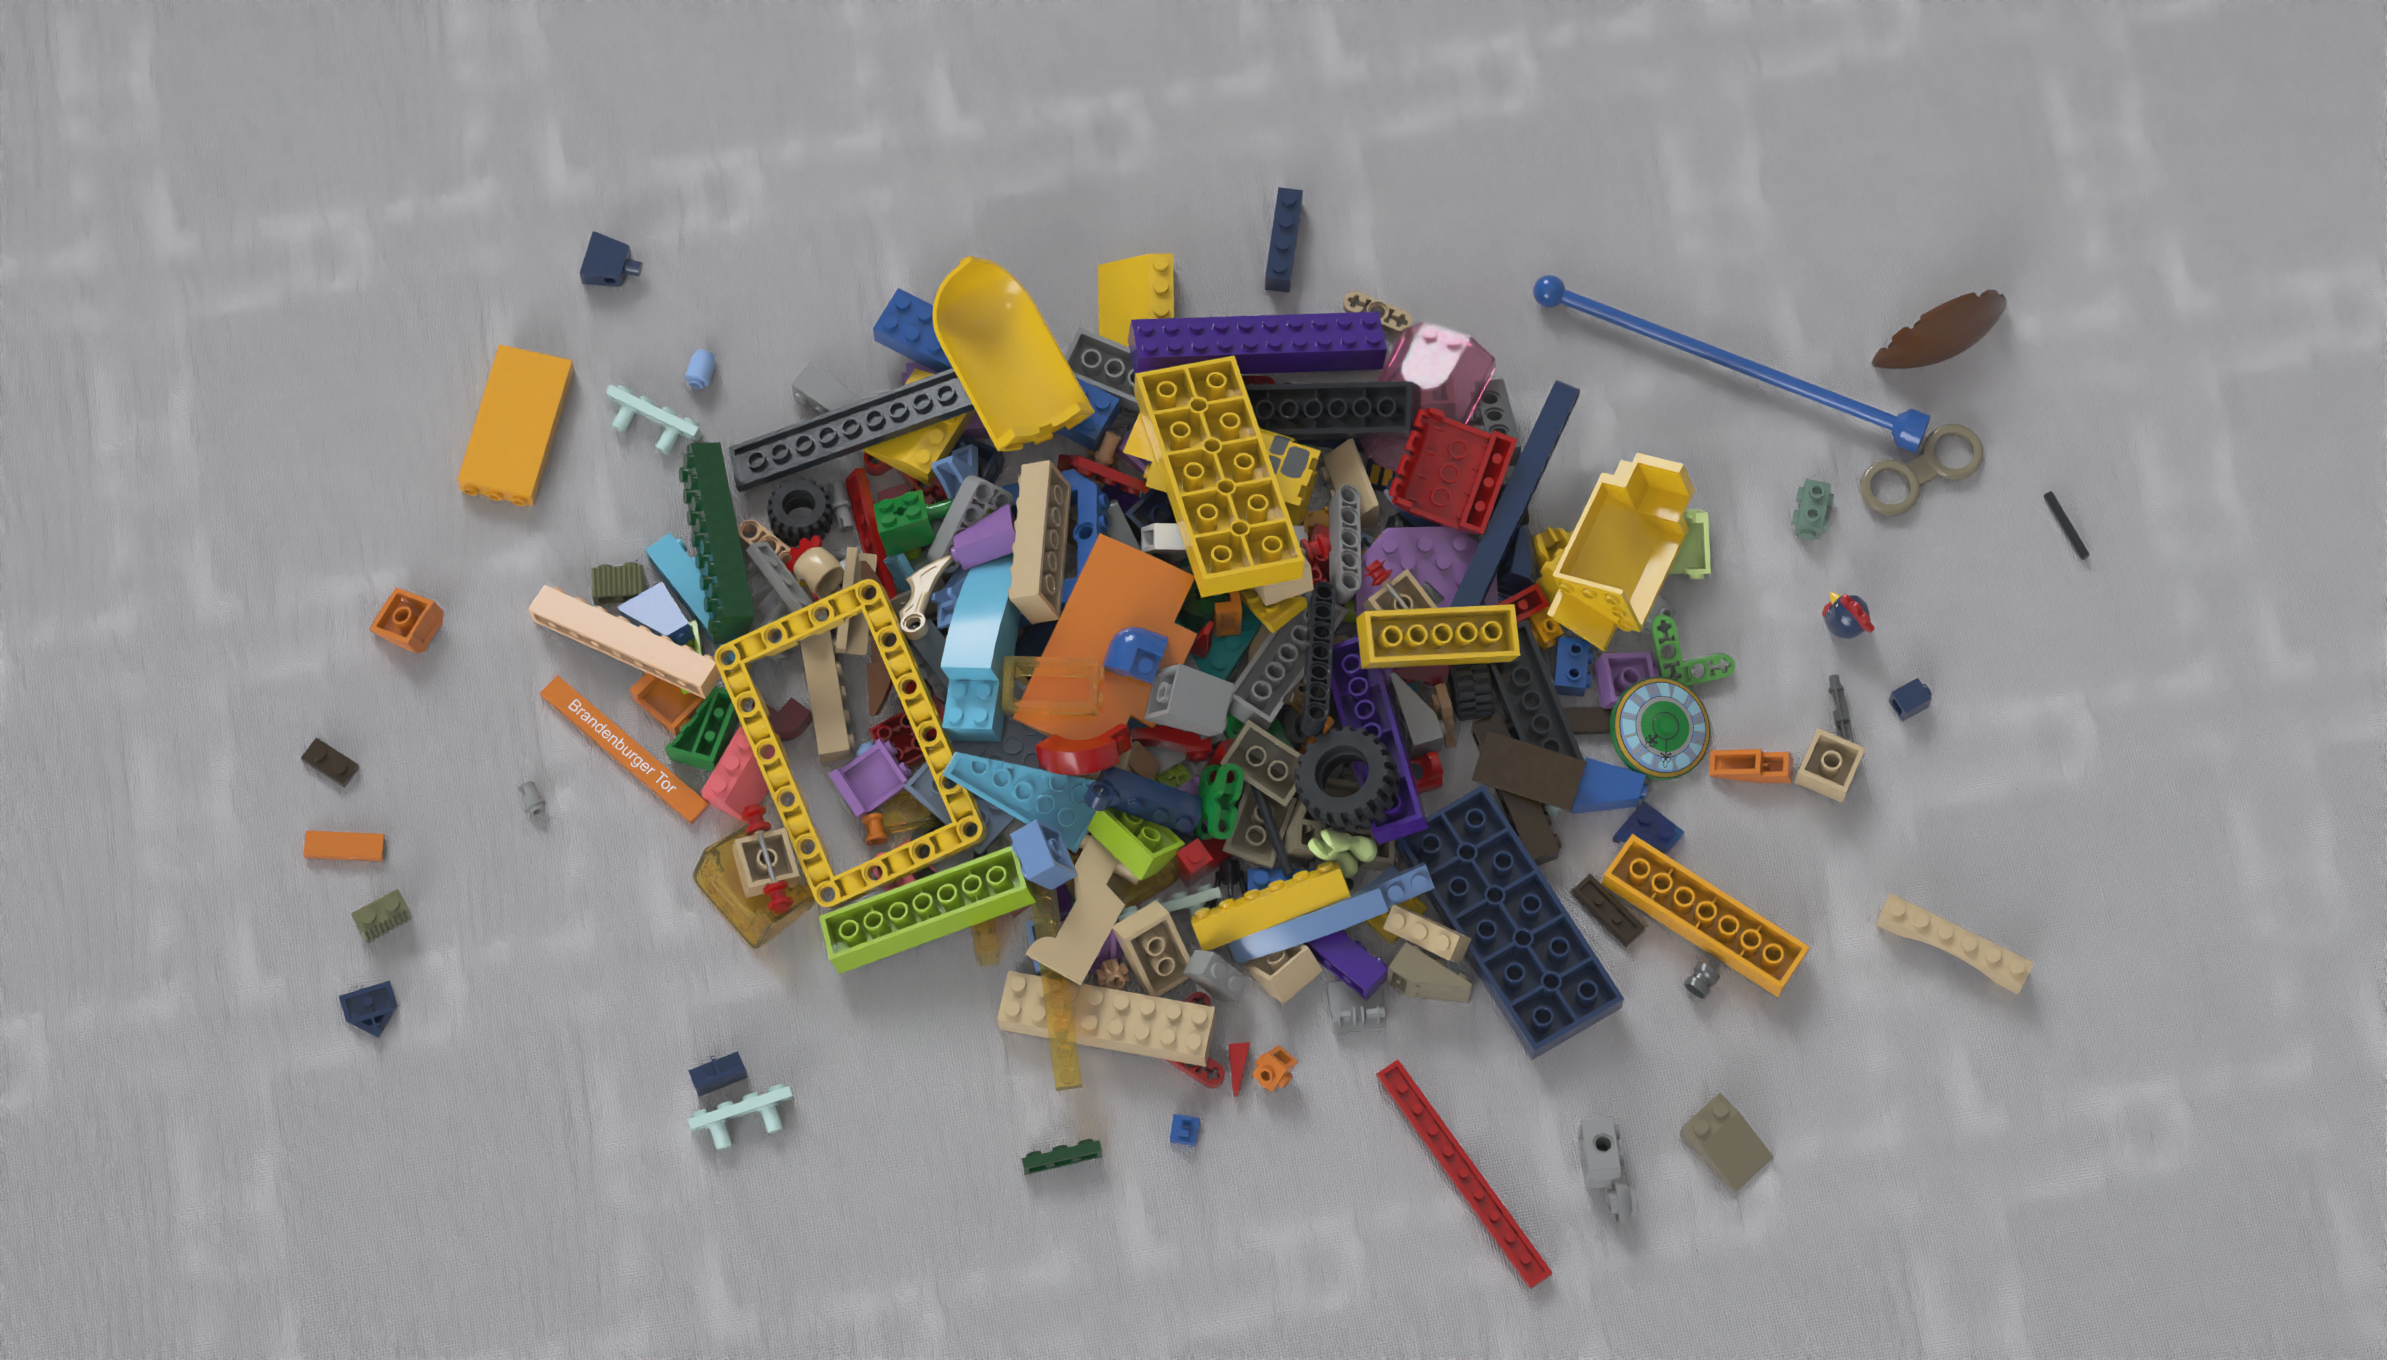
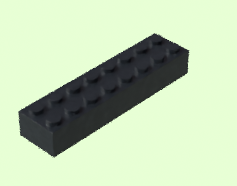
(1337, 409)

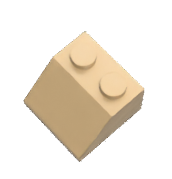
(1285, 971)

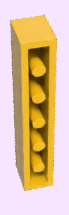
(1270, 905)

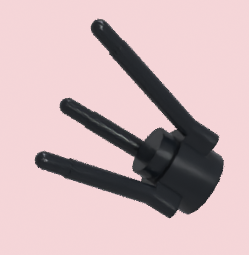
(1229, 874)

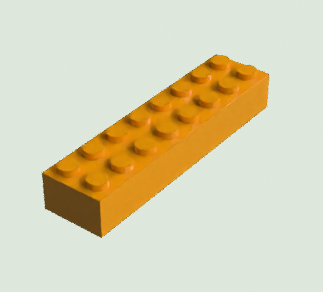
(1705, 915)

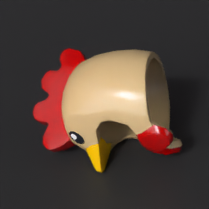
(815, 566)

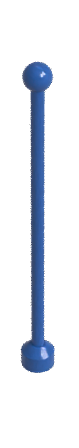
(1906, 428)

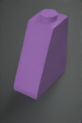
(985, 539)

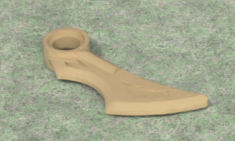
(921, 586)

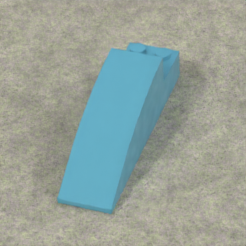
(974, 652)

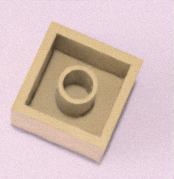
(1829, 765)

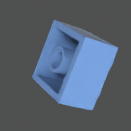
(1043, 855)

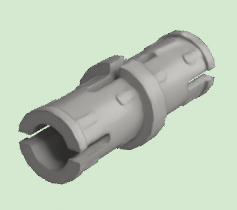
(841, 506)

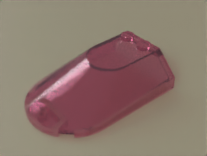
(1446, 367)

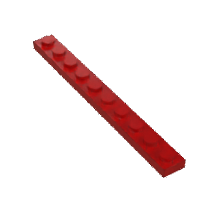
(864, 515)
(1464, 1174)

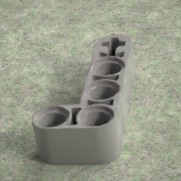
(956, 521)

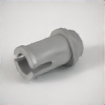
(534, 803)

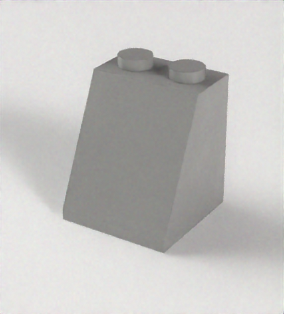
(1189, 700)

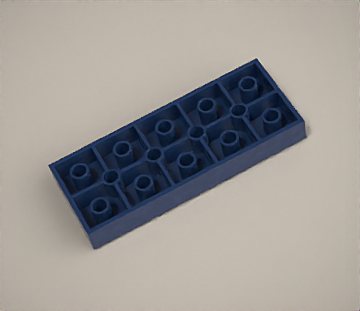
(1517, 926)

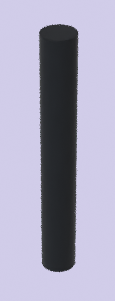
(2066, 525)

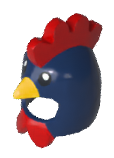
(1848, 616)

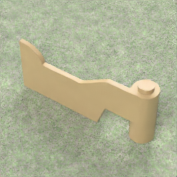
(1090, 917)

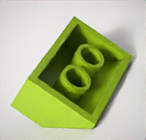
(1135, 841)

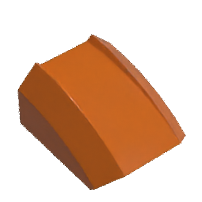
(408, 620)

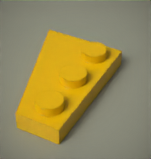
(1275, 614)

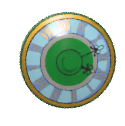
(1660, 728)

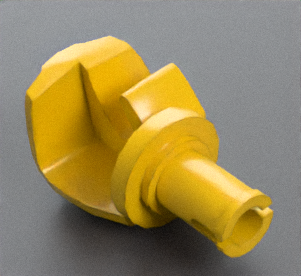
(1549, 542)

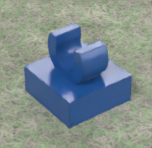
(1184, 1130)

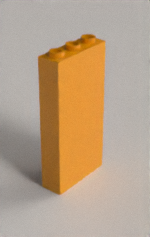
(516, 425)

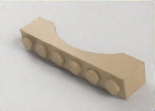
(1921, 925)

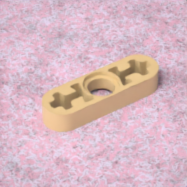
(1373, 303)

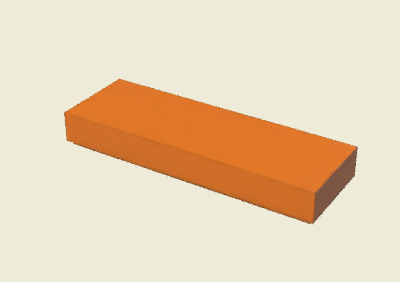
(344, 845)

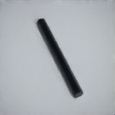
(1272, 831)

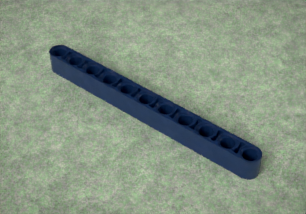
(1517, 496)

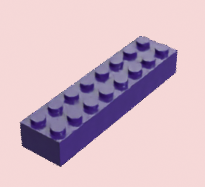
(1367, 704)

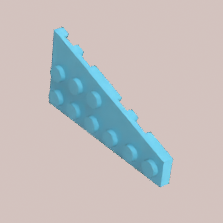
(1027, 793)

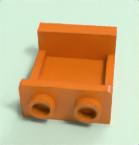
(665, 702)

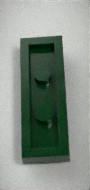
(1061, 1156)

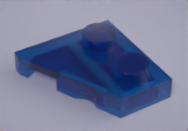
(1651, 828)

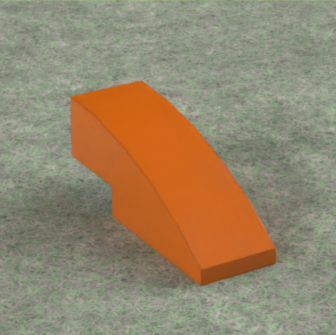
(1751, 765)

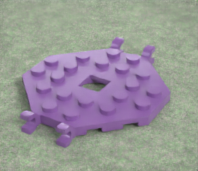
(1432, 557)

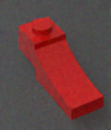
(1174, 739)

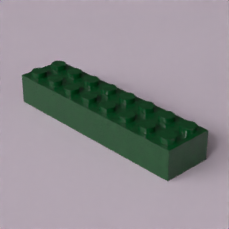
(716, 542)

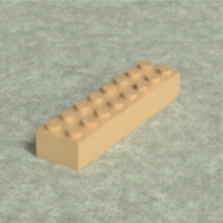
(1114, 1019)

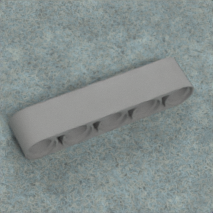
(1345, 542)

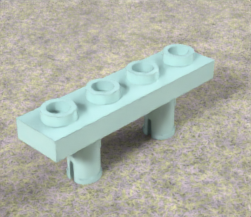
(644, 406)
(1181, 900)
(726, 1111)

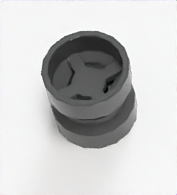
(1702, 979)

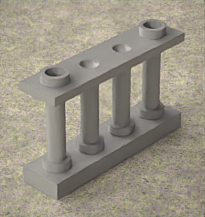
(783, 582)

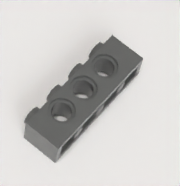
(1495, 413)

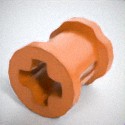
(874, 829)

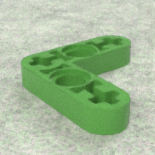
(1684, 668)

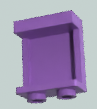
(871, 778)

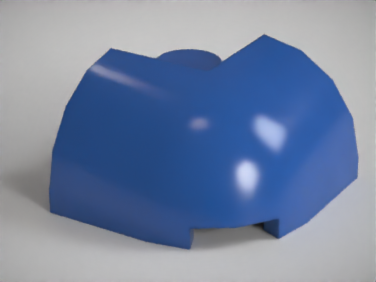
(1135, 653)

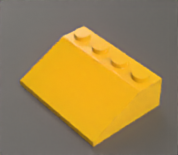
(1134, 290)
(919, 449)

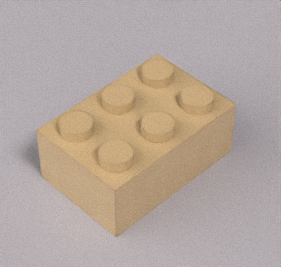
(1153, 949)

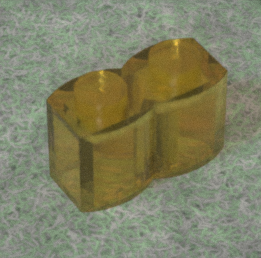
(986, 943)

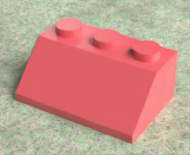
(737, 778)

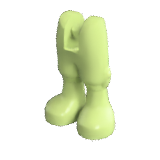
(1343, 848)

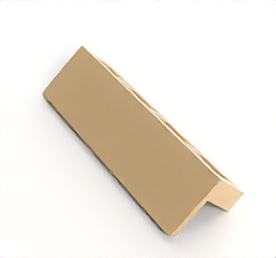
(853, 635)

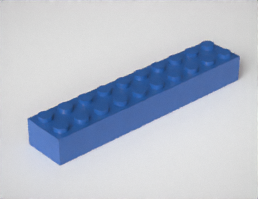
(909, 330)

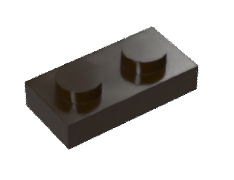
(330, 762)

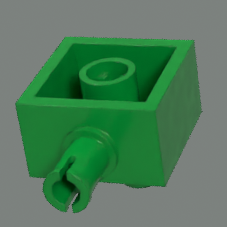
(908, 521)

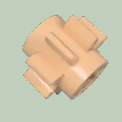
(1112, 974)

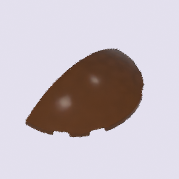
(1943, 331)
(878, 676)

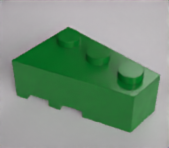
(707, 733)

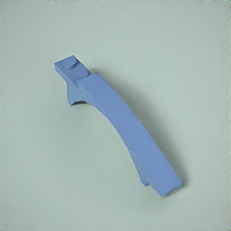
(951, 473)
(1372, 900)

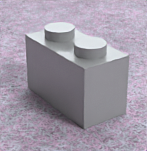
(1215, 975)

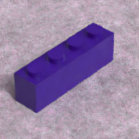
(1349, 962)

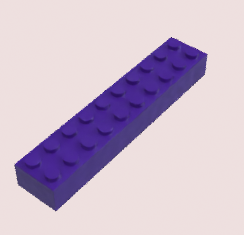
(1262, 342)

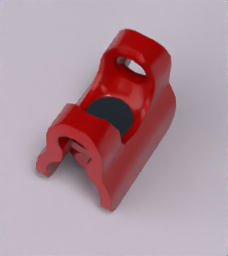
(1427, 772)

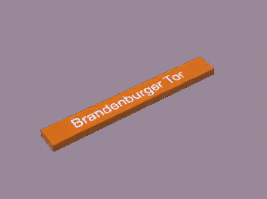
(624, 749)

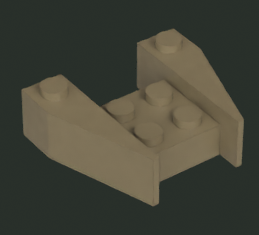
(1304, 828)

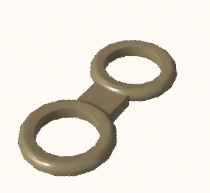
(1921, 469)

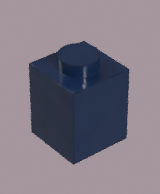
(1910, 699)

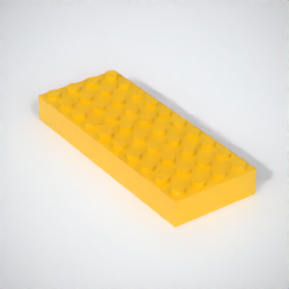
(1218, 476)

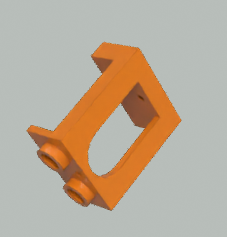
(1228, 616)

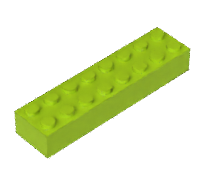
(925, 909)

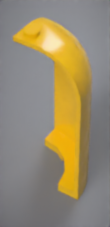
(1006, 356)

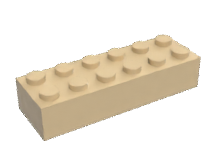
(1040, 542)

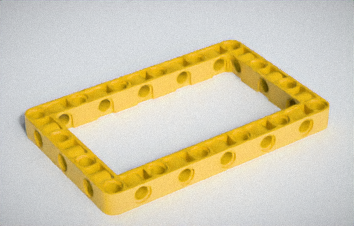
(778, 775)

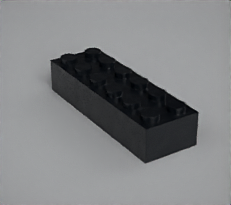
(1531, 698)

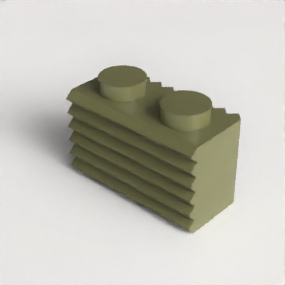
(617, 584)
(382, 915)

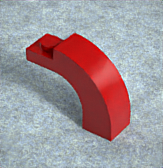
(1083, 756)

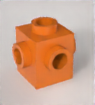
(1274, 1068)

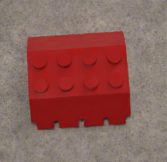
(1451, 472)

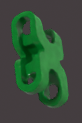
(1219, 800)

